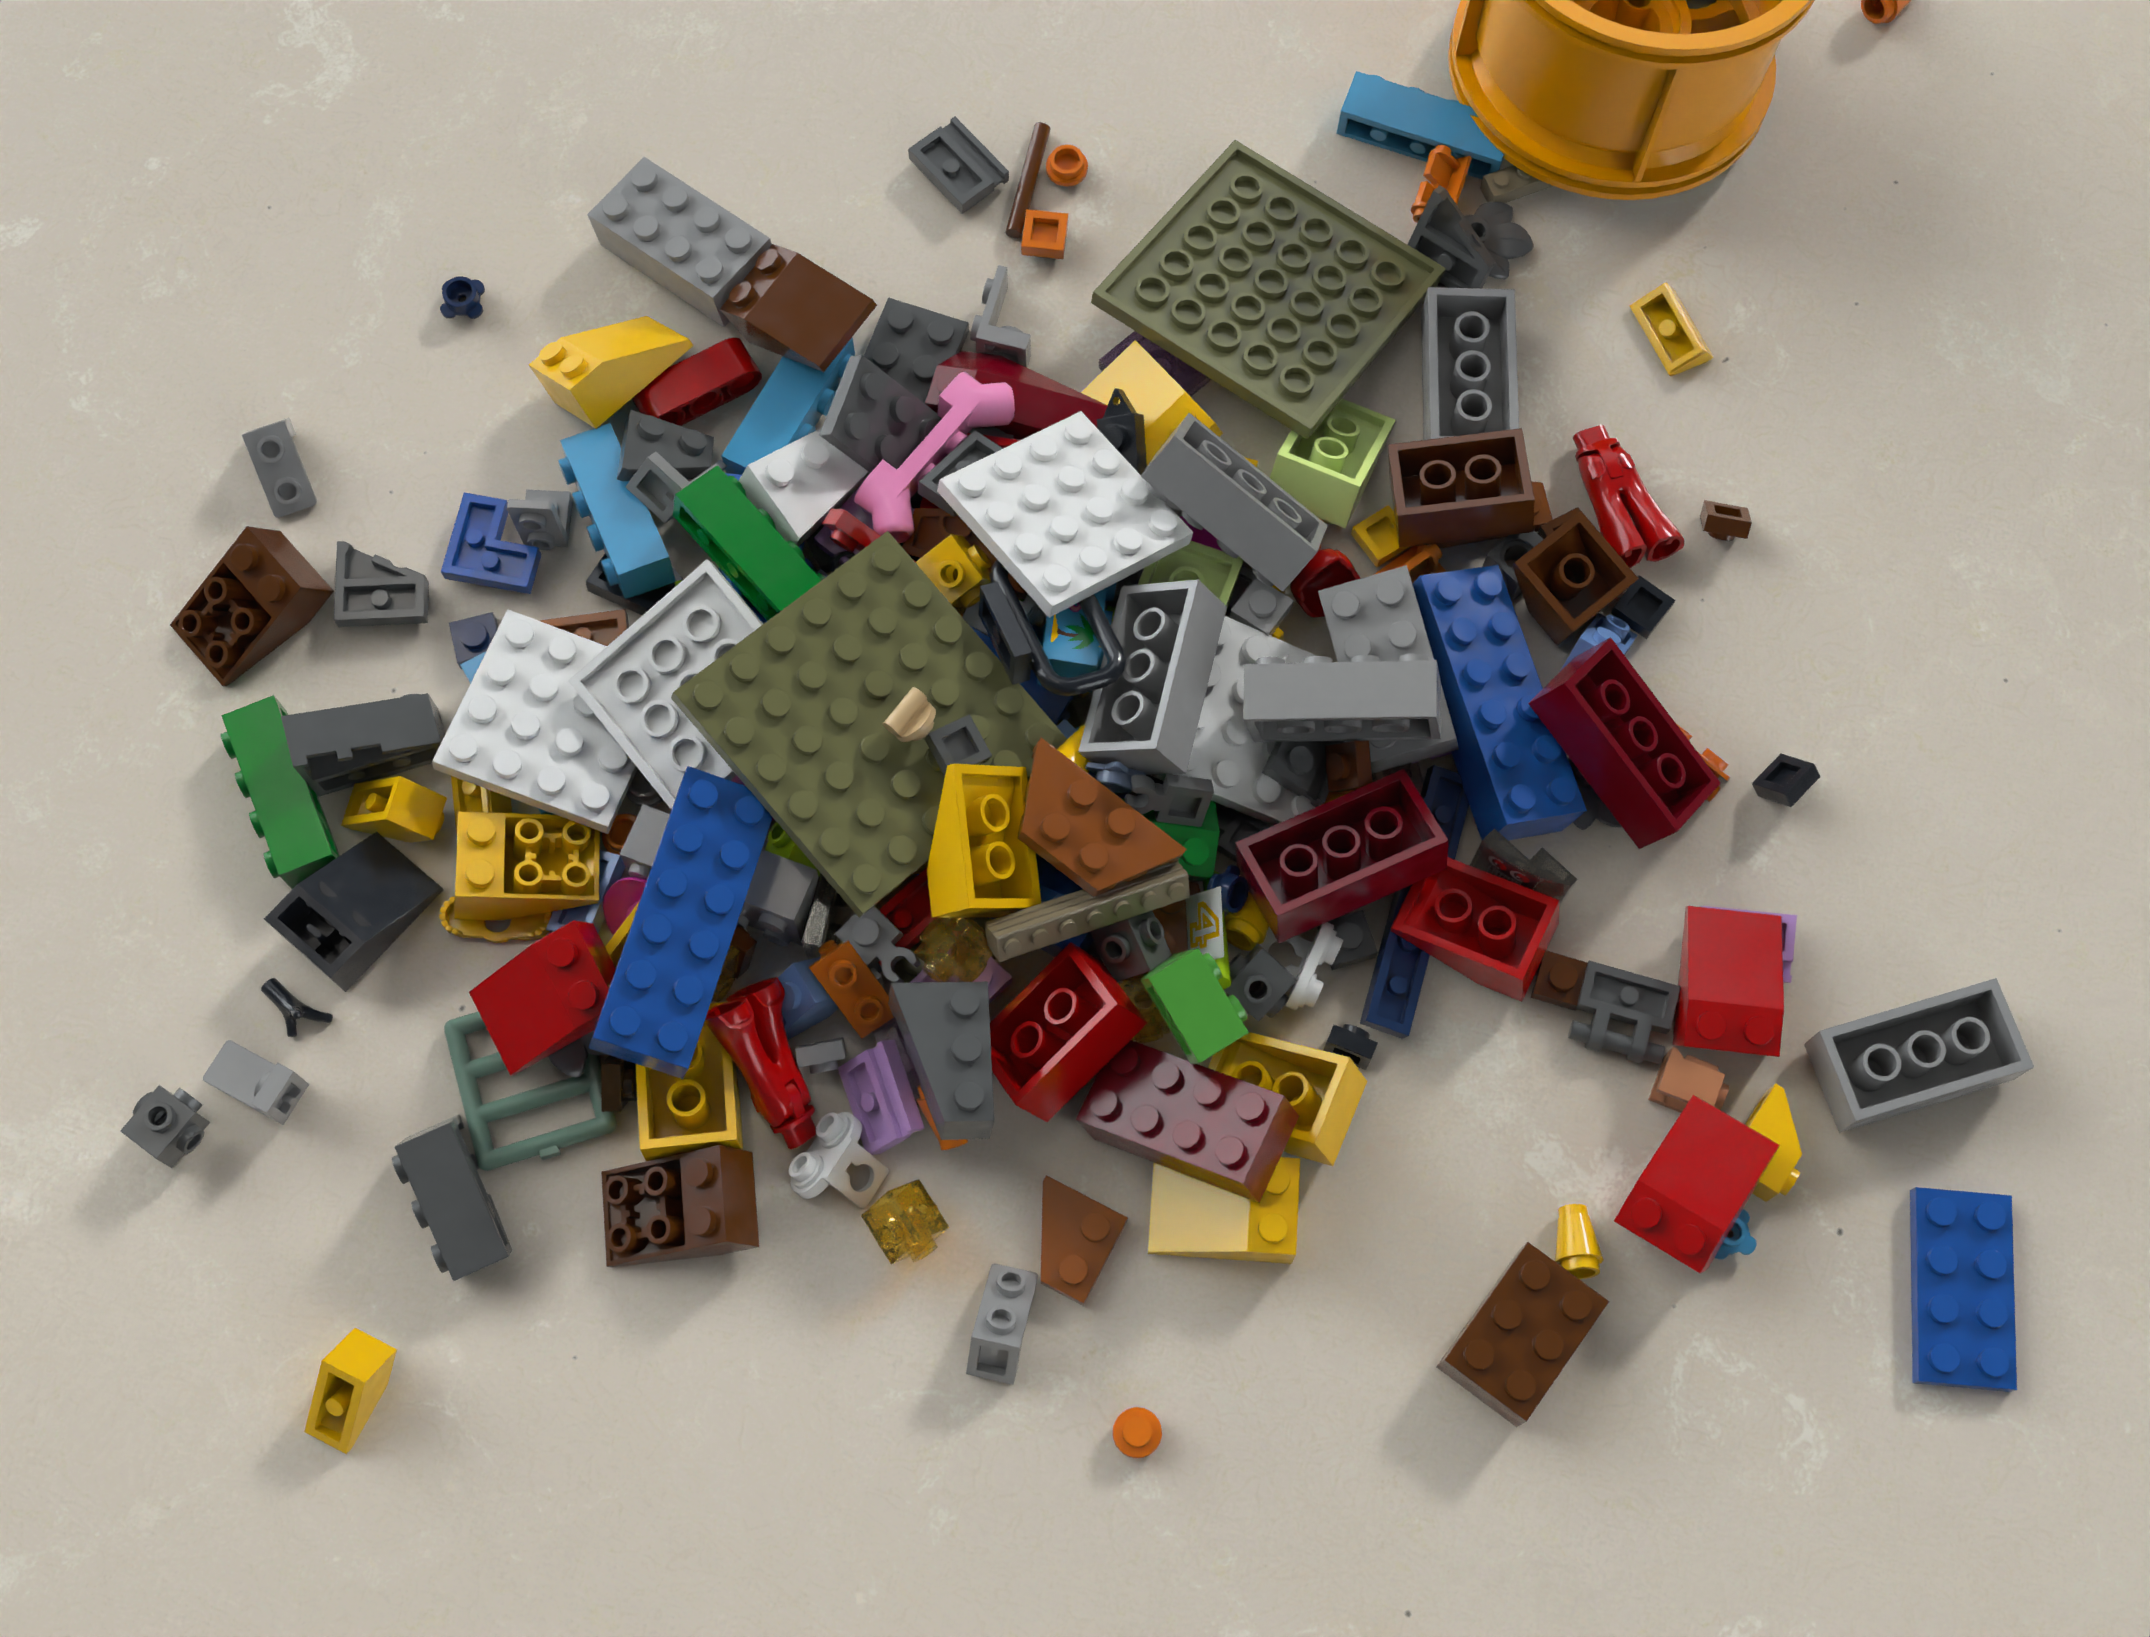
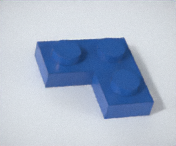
(478, 553)

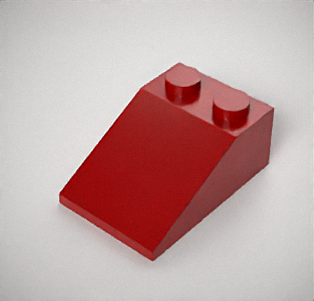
(1480, 926)
(1730, 982)
(546, 995)
(1697, 1184)

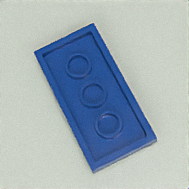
(1962, 1289)

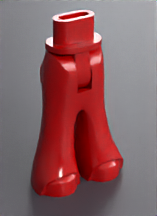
(1621, 495)
(756, 1040)

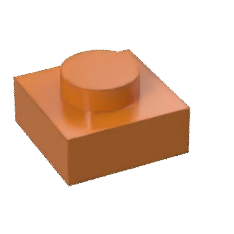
(1044, 234)

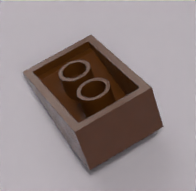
(796, 308)

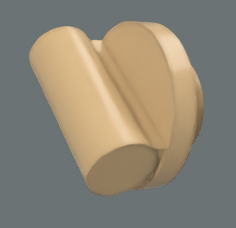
(911, 717)

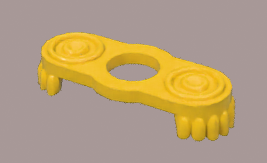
(521, 928)

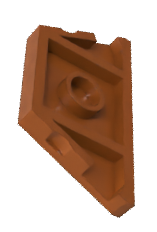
(1088, 827)

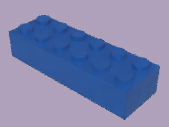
(1506, 755)
(683, 925)

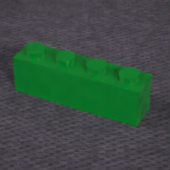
(743, 542)
(284, 804)

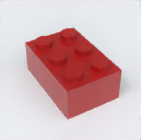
(1061, 1032)

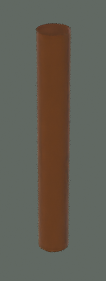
(1027, 180)

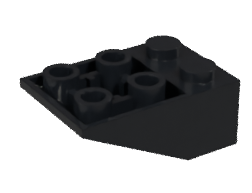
(354, 908)

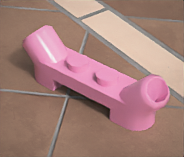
(961, 406)

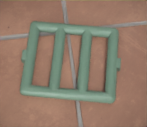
(480, 1114)

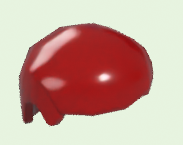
(1323, 571)

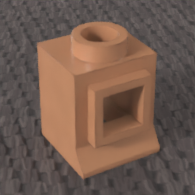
(1687, 1076)

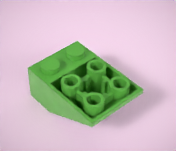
(1195, 1004)

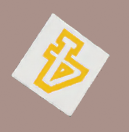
(1205, 922)

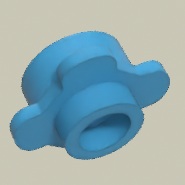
(1741, 1239)

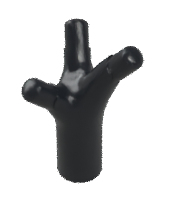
(291, 1007)

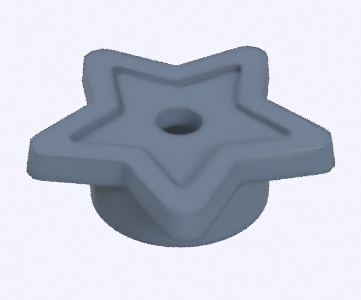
(1114, 776)

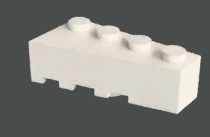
(802, 484)

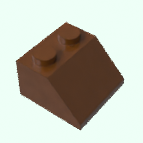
(1571, 577)

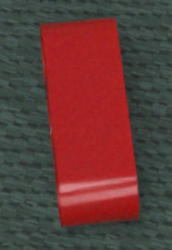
(700, 383)

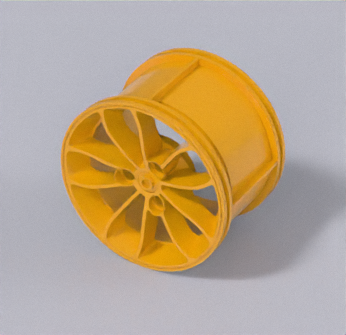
(1619, 89)

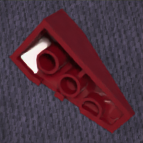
(1037, 398)

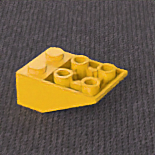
(523, 865)

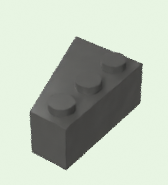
(363, 741)
(950, 1048)
(451, 1199)

